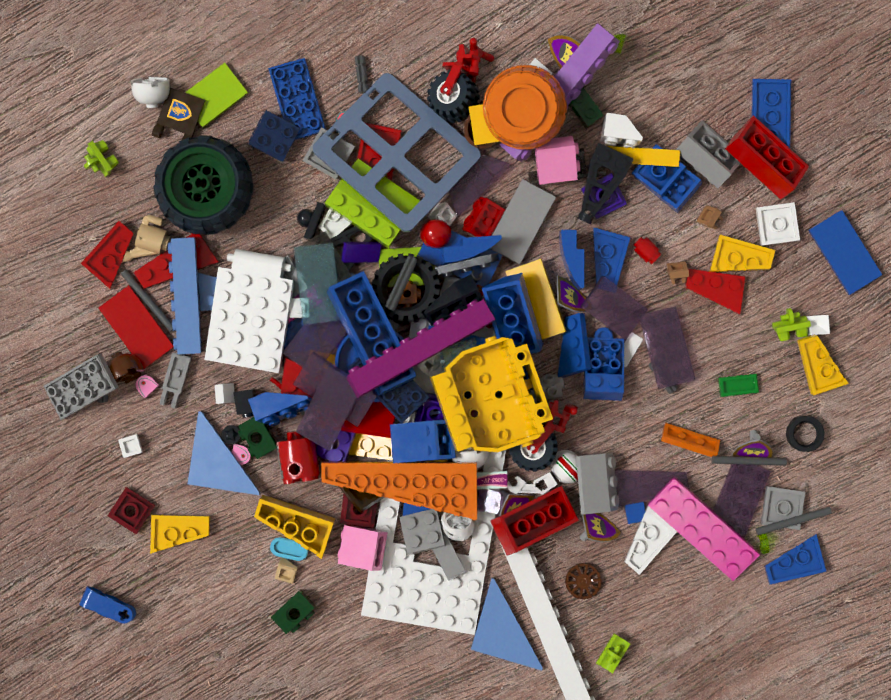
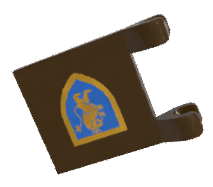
(179, 113)

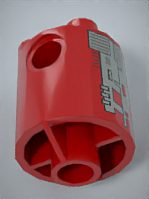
(295, 453)

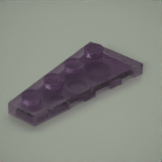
(643, 485)

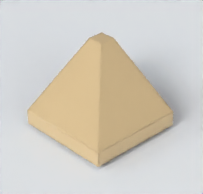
(286, 571)

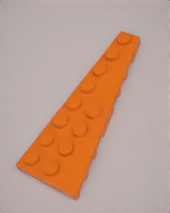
(433, 485)

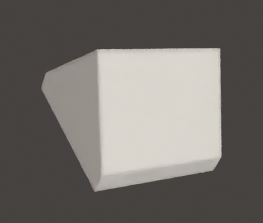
(224, 393)

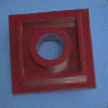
(142, 506)
(349, 517)

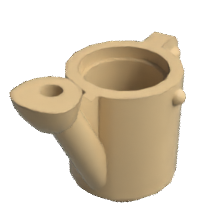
(149, 239)

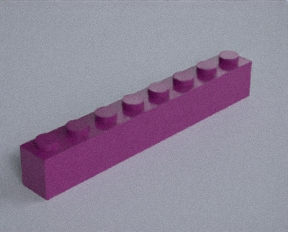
(419, 349)

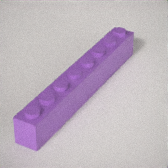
(579, 71)

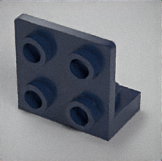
(273, 136)

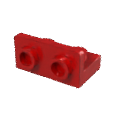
(483, 218)

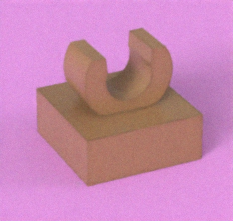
(709, 217)
(677, 270)

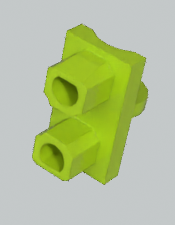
(95, 151)
(790, 322)
(613, 653)

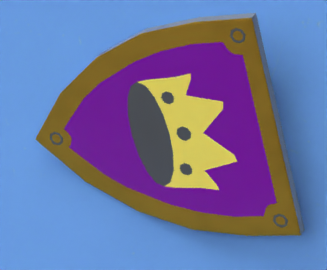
(562, 48)
(569, 296)
(754, 447)
(513, 500)
(598, 528)

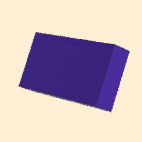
(361, 252)

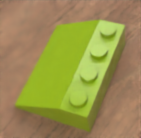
(362, 214)

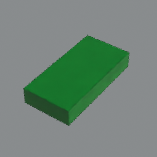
(738, 385)

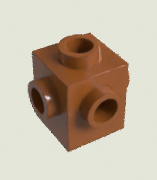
(415, 295)

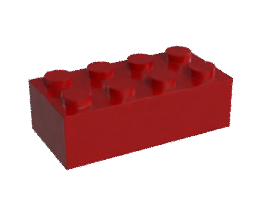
(534, 520)

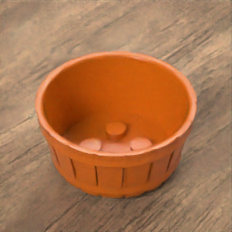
(524, 107)

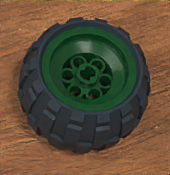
(208, 214)

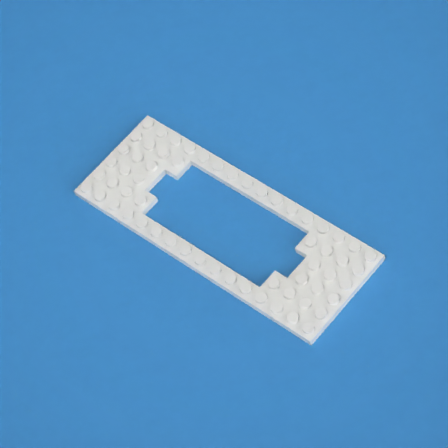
(418, 590)

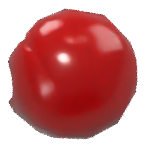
(435, 233)

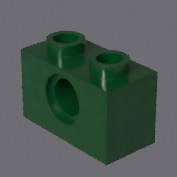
(586, 109)
(267, 443)
(285, 620)

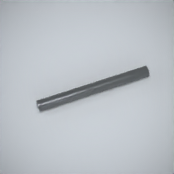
(147, 299)
(748, 460)
(793, 521)

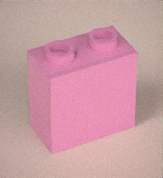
(557, 160)
(362, 547)

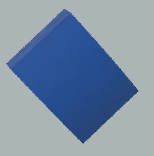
(668, 183)
(468, 248)
(572, 257)

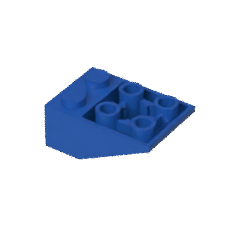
(606, 374)
(273, 407)
(421, 442)

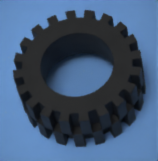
(393, 267)

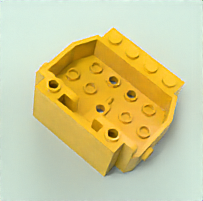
(500, 421)

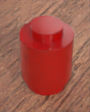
(647, 250)

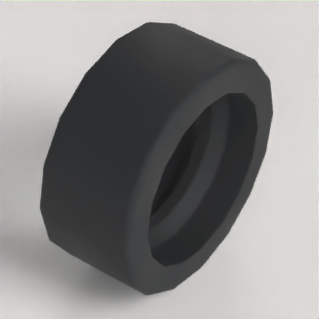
(819, 433)

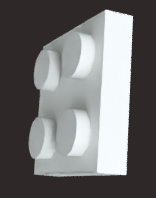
(777, 224)

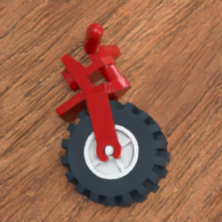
(456, 90)
(544, 450)

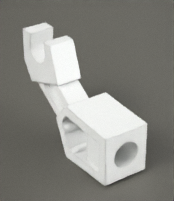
(522, 487)

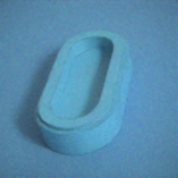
(288, 549)

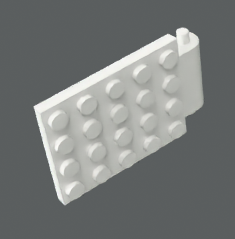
(250, 312)

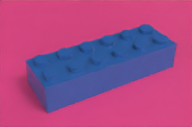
(366, 323)

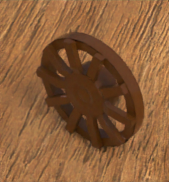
(583, 581)

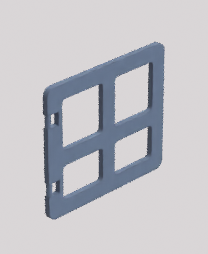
(394, 155)

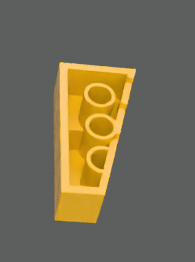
(296, 523)

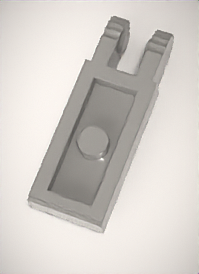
(175, 378)

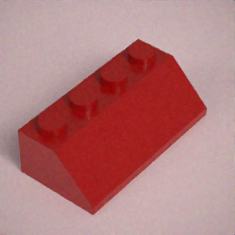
(767, 157)

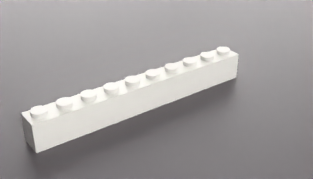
(547, 625)

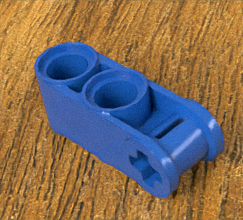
(107, 605)

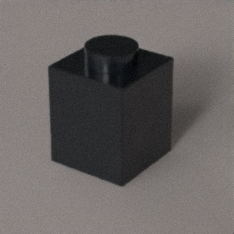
(242, 404)

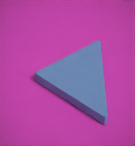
(214, 462)
(500, 632)

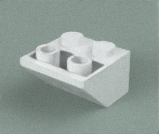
(619, 130)

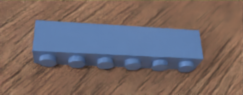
(185, 295)

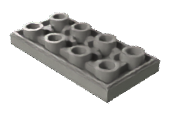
(522, 221)
(81, 386)

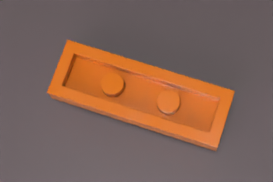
(690, 440)

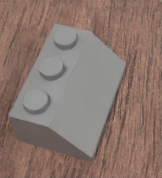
(708, 155)
(597, 483)

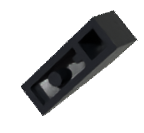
(453, 298)

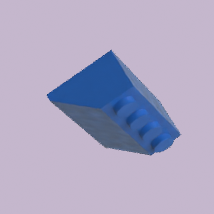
(513, 312)

